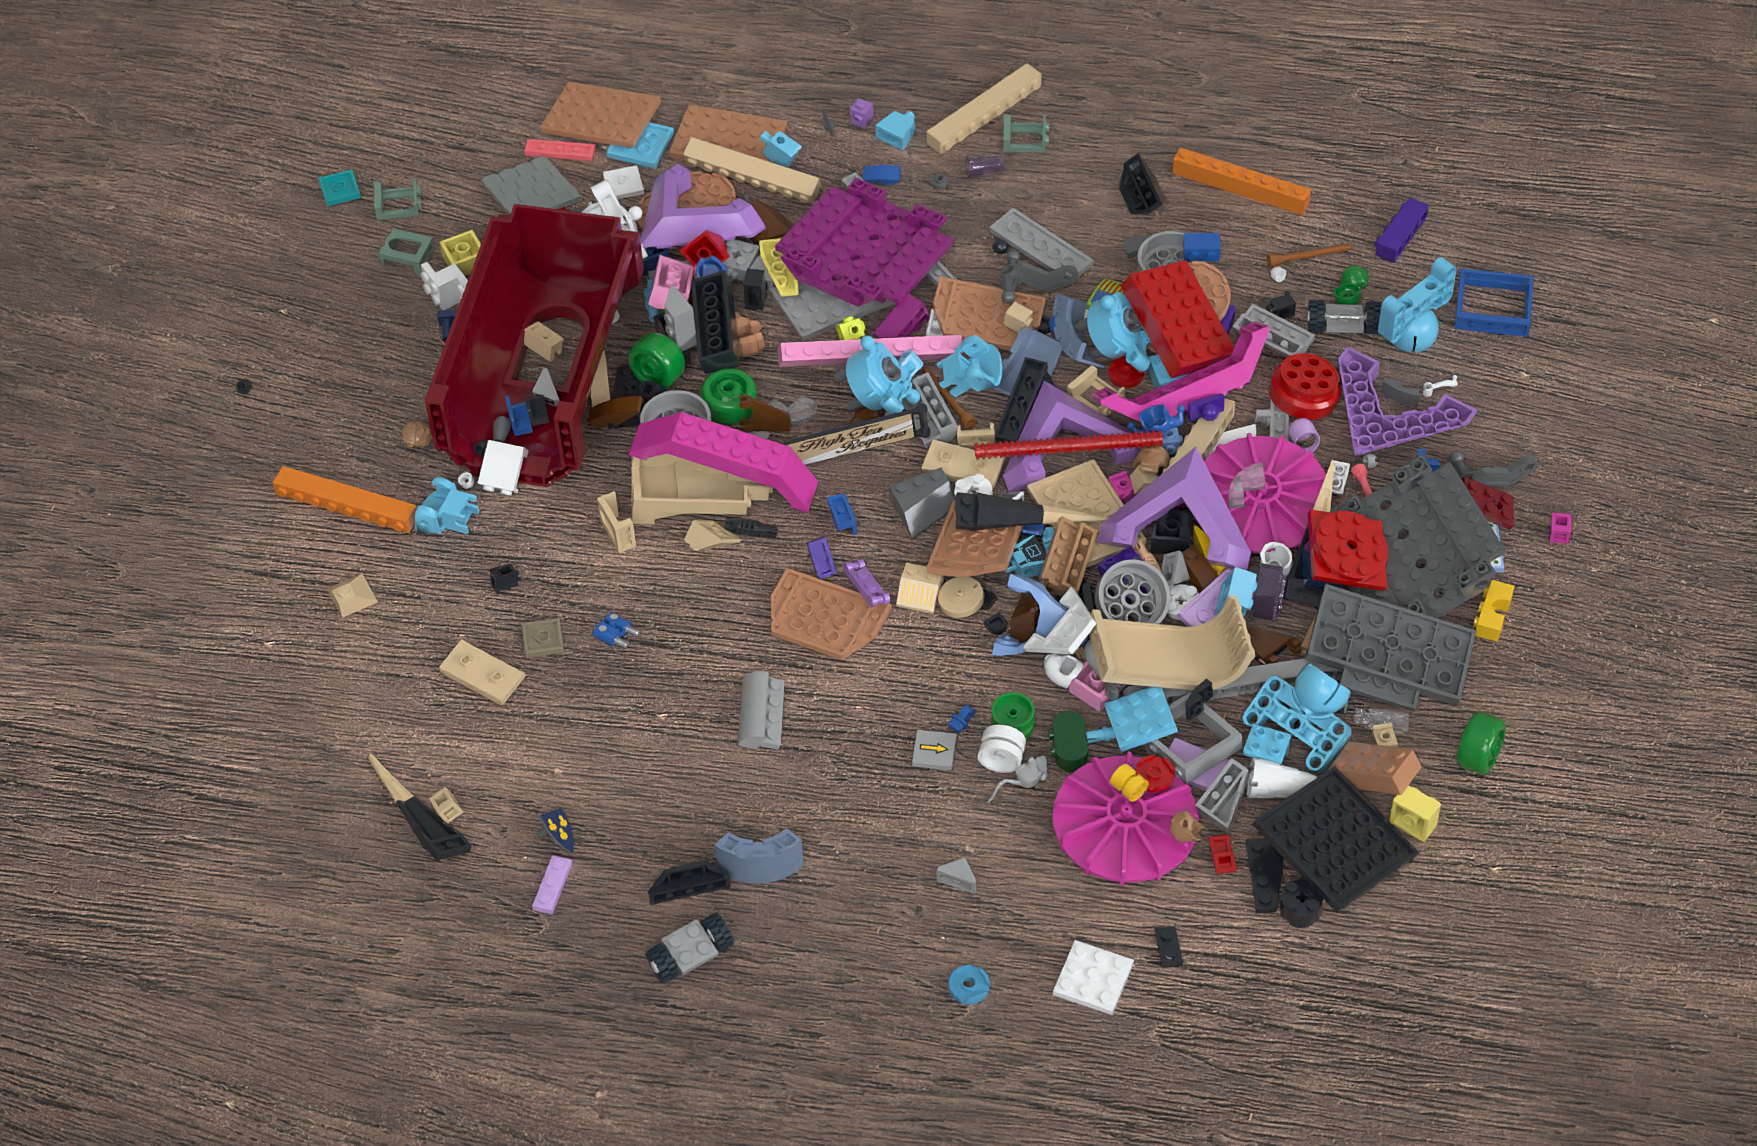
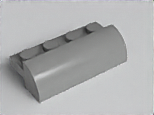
(1283, 335)
(938, 416)
(761, 711)

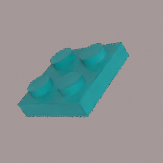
(339, 187)

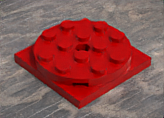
(1333, 558)

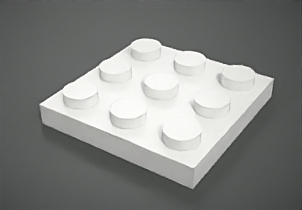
(1093, 977)

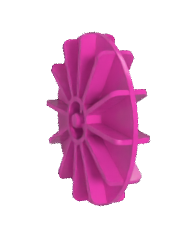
(1290, 489)
(1119, 836)

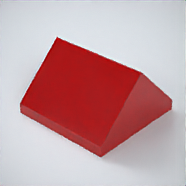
(704, 246)

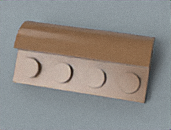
(1068, 556)

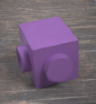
(861, 113)

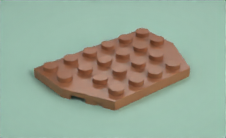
(979, 310)
(971, 552)
(823, 615)

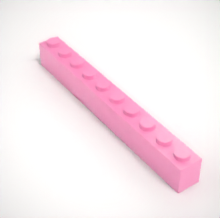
(839, 351)

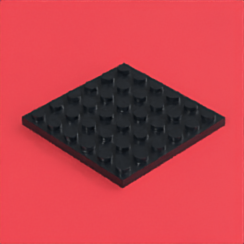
(1335, 839)

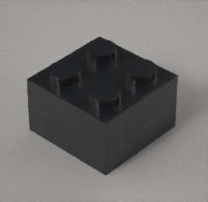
(1172, 532)

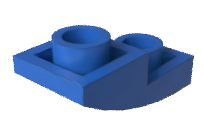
(882, 173)

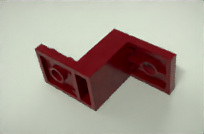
(1490, 498)

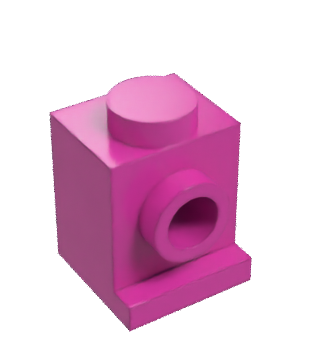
(1122, 486)
(1560, 528)

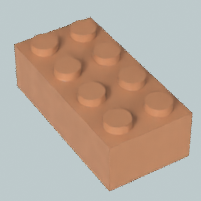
(1378, 767)

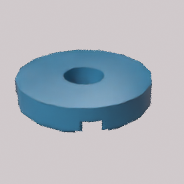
(973, 994)

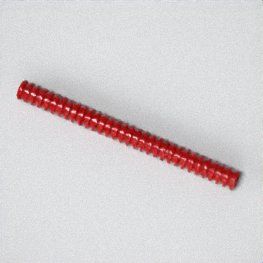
(1068, 444)

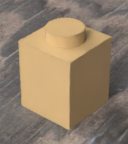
(1018, 317)
(1141, 480)

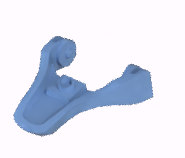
(1050, 614)

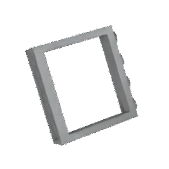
(1230, 743)

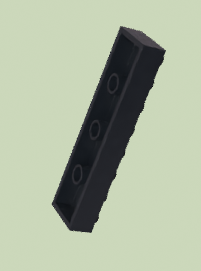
(1021, 400)

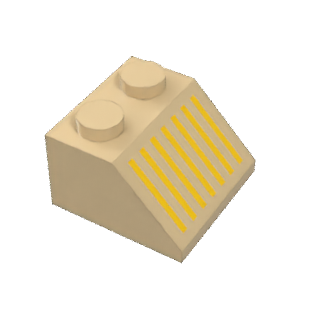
(919, 589)

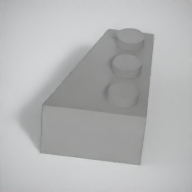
(1224, 796)

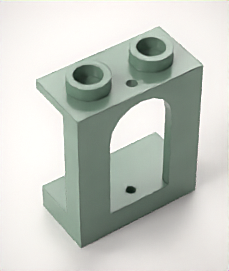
(1037, 128)
(396, 193)
(422, 255)

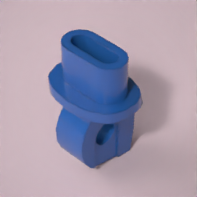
(960, 721)

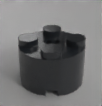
(1300, 904)

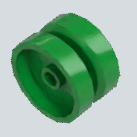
(1014, 711)

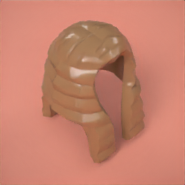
(1151, 459)

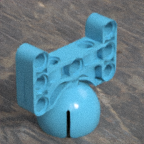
(1412, 312)
(1315, 695)

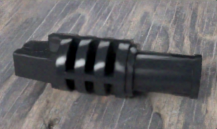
(750, 527)

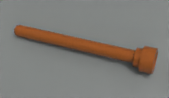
(1274, 259)
(967, 419)

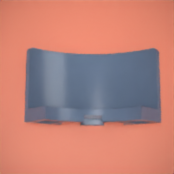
(1066, 312)
(1032, 345)
(760, 861)

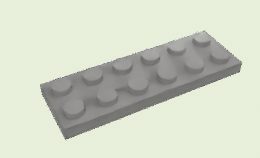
(1039, 243)

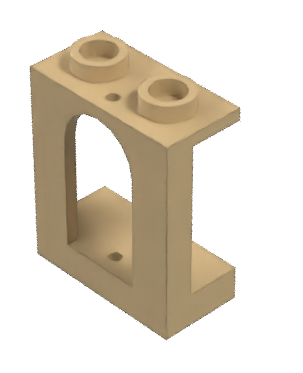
(1084, 381)
(619, 532)

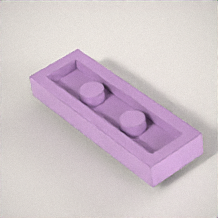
(552, 884)

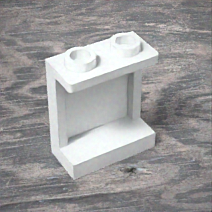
(501, 467)

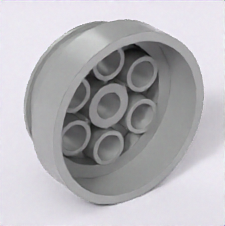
(1161, 250)
(675, 402)
(1138, 574)

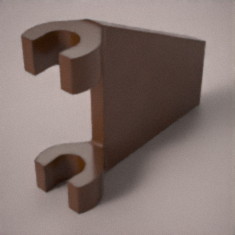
(764, 416)
(1267, 643)

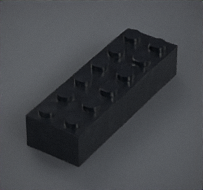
(715, 322)

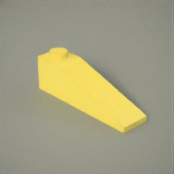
(780, 274)

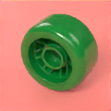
(656, 359)
(722, 394)
(1481, 743)

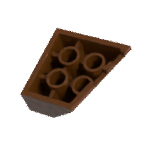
(775, 223)
(1026, 615)

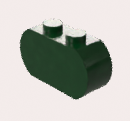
(1068, 741)

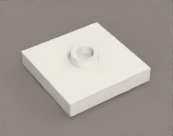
(625, 182)

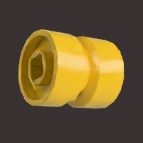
(1127, 781)

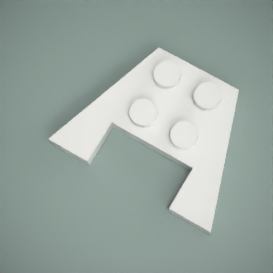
(1068, 632)

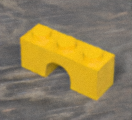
(1490, 623)

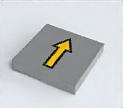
(934, 750)

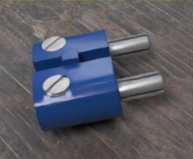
(613, 629)

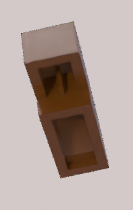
(614, 411)

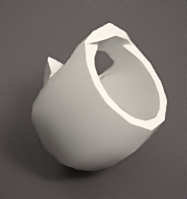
(1280, 556)
(1062, 668)

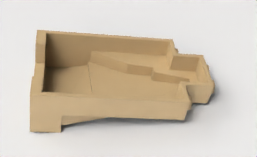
(678, 486)

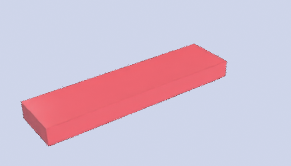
(560, 150)

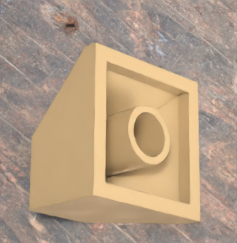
(709, 535)
(352, 595)

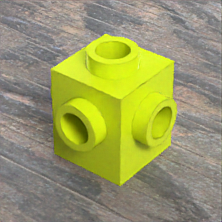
(844, 328)

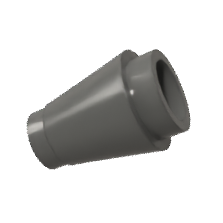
(501, 428)

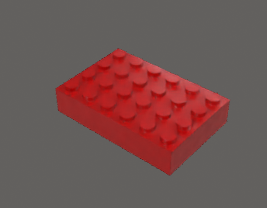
(1177, 318)

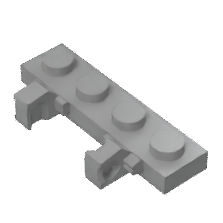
(1276, 419)

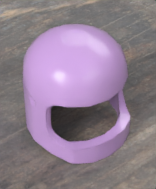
(1301, 430)

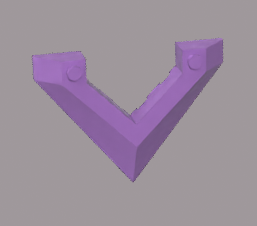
(672, 226)
(1049, 414)
(1372, 429)
(1188, 483)

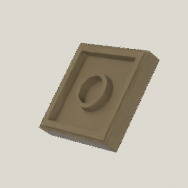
(542, 637)

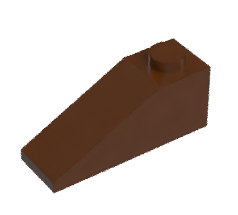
(1198, 569)

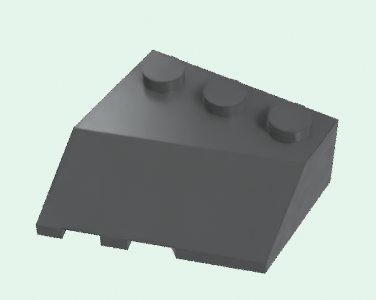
(922, 500)

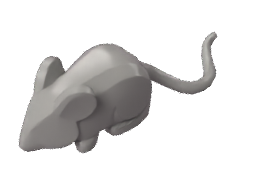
(1028, 774)

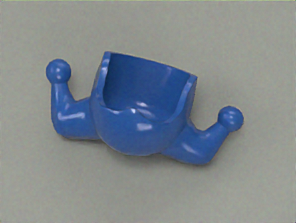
(1157, 419)

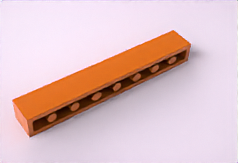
(1241, 181)
(345, 499)

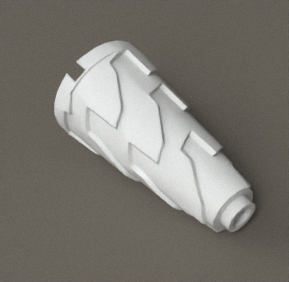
(1275, 780)

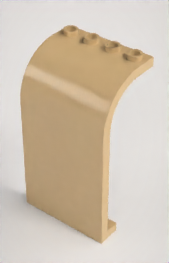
(1173, 654)

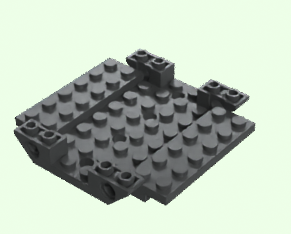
(1443, 531)

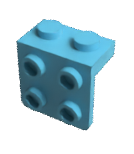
(1267, 744)

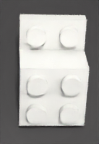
(445, 285)

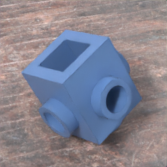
(1172, 441)

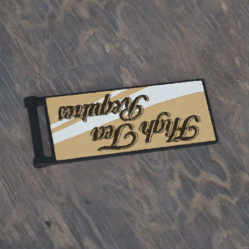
(860, 436)

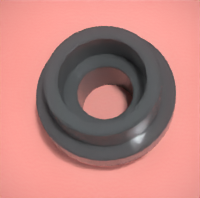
(939, 181)

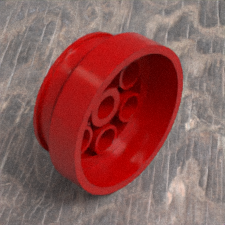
(1305, 386)

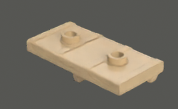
(961, 462)
(481, 672)

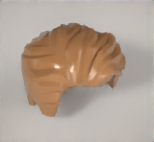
(416, 434)
(1185, 827)

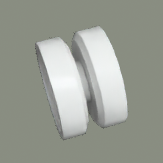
(1001, 748)

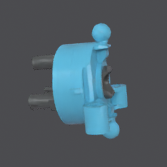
(1116, 331)
(879, 378)

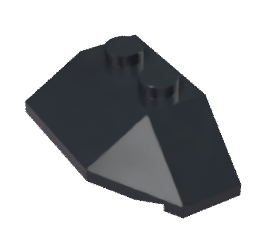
(1140, 187)
(688, 881)

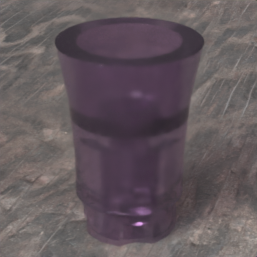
(983, 165)

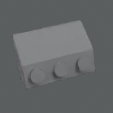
(679, 320)

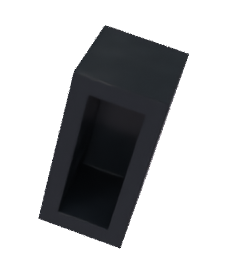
(755, 289)

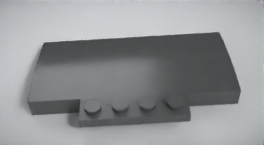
(1389, 649)

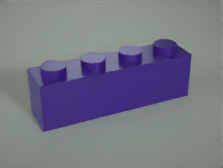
(1401, 230)

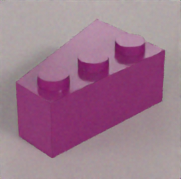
(903, 319)

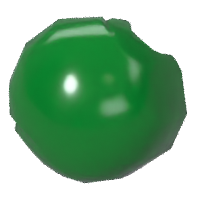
(1355, 275)
(1347, 294)

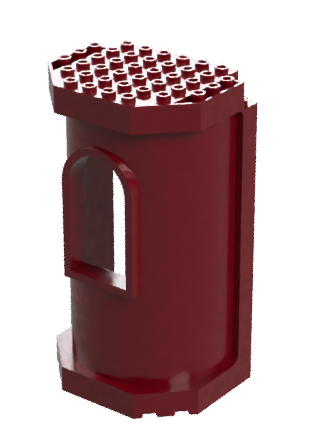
(525, 272)

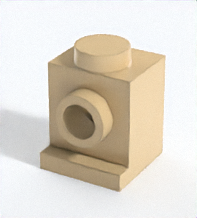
(1384, 735)
(446, 805)

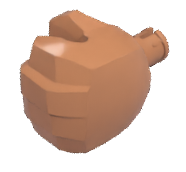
(749, 338)

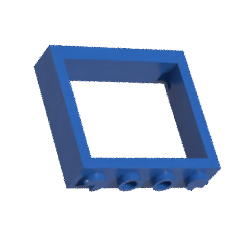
(1494, 323)

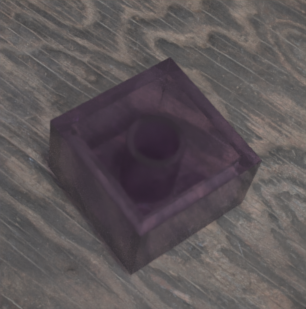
(1269, 591)

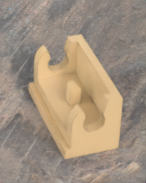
(543, 341)
(968, 438)

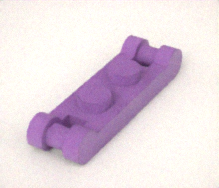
(865, 583)

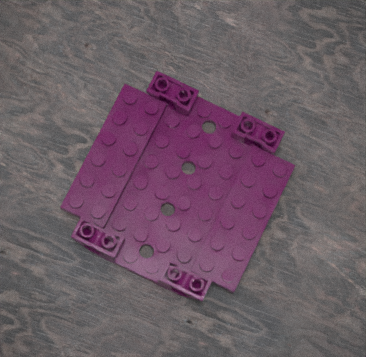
(842, 229)

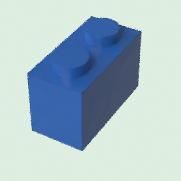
(1201, 247)

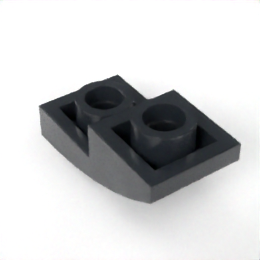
(1195, 701)

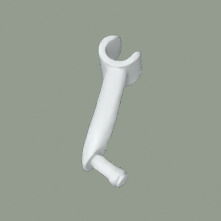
(1428, 387)

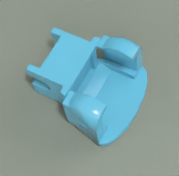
(978, 372)
(445, 509)

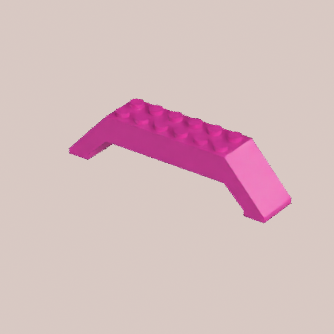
(1209, 381)
(728, 452)

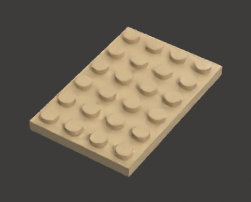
(1083, 491)

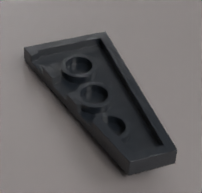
(626, 385)
(1265, 874)

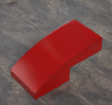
(1222, 854)

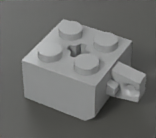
(741, 258)

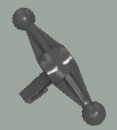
(1014, 274)
(1495, 475)

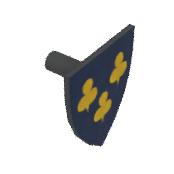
(558, 828)

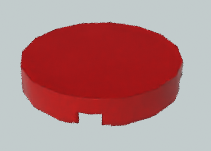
(1123, 374)
(1157, 771)

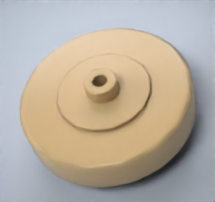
(961, 597)

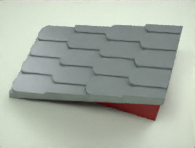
(531, 185)

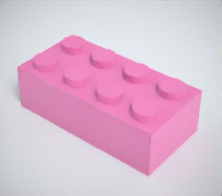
(669, 273)
(1090, 688)

